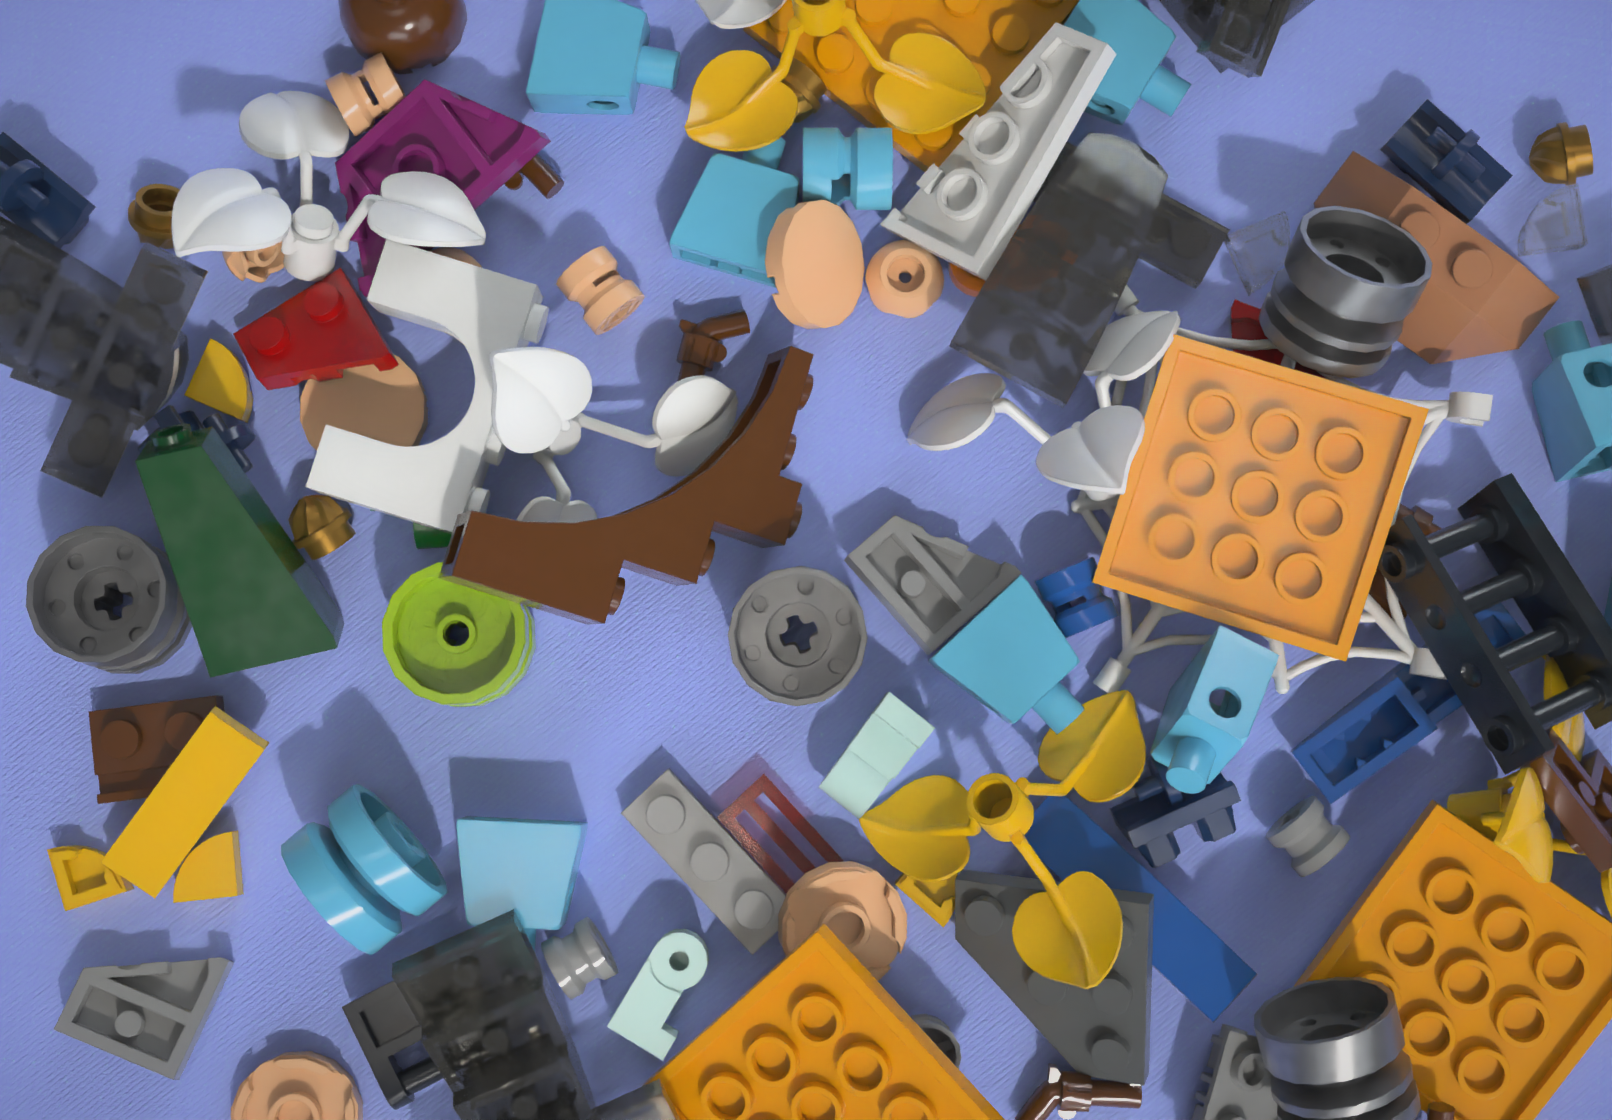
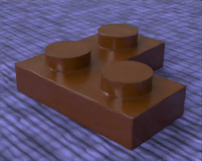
(1579, 798)

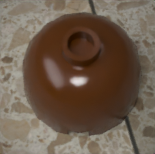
(404, 30)

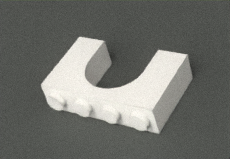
(446, 476)

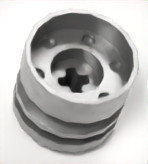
(1344, 291)
(82, 581)
(783, 670)
(1337, 1052)

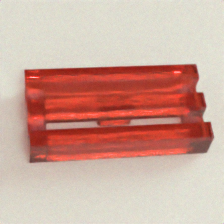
(747, 802)

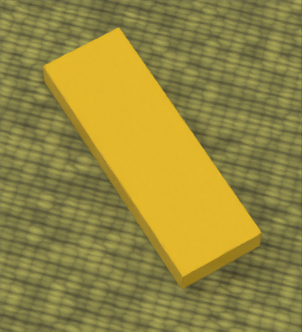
(184, 802)

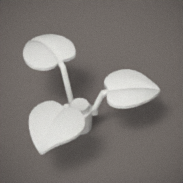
(234, 214)
(540, 410)
(1092, 452)

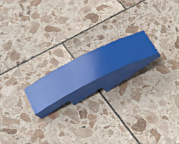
(1387, 719)
(1183, 946)

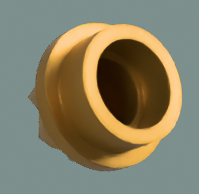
(807, 88)
(1562, 154)
(152, 214)
(320, 525)

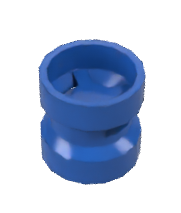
(1072, 584)

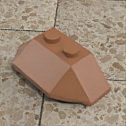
(1476, 291)

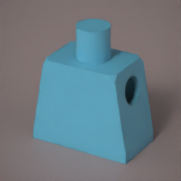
(1140, 48)
(595, 58)
(734, 212)
(1575, 403)
(1013, 659)
(1199, 736)
(520, 868)

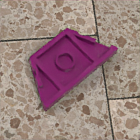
(439, 136)

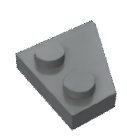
(927, 580)
(145, 1010)

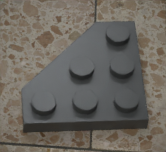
(1094, 1029)

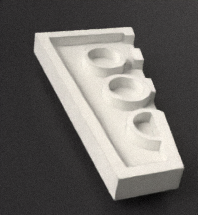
(991, 178)

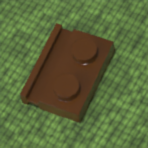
(141, 742)

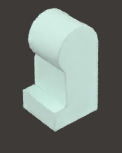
(876, 755)
(672, 966)

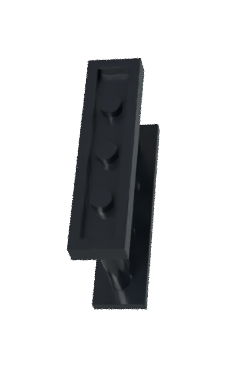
(1547, 593)

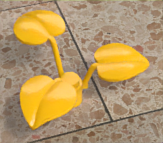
(747, 107)
(1518, 818)
(1074, 926)

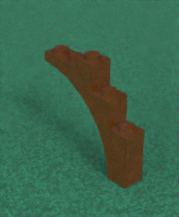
(732, 492)

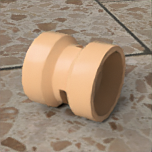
(354, 99)
(600, 290)

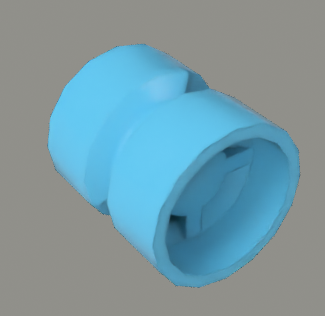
(849, 167)

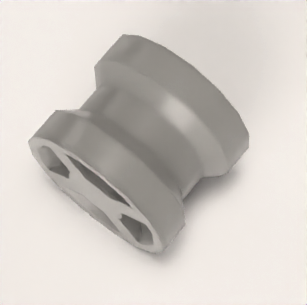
(1308, 836)
(579, 958)

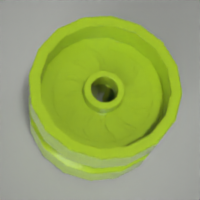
(425, 657)

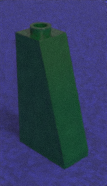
(231, 558)

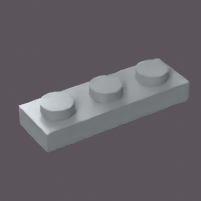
(708, 859)

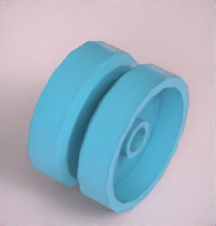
(363, 869)

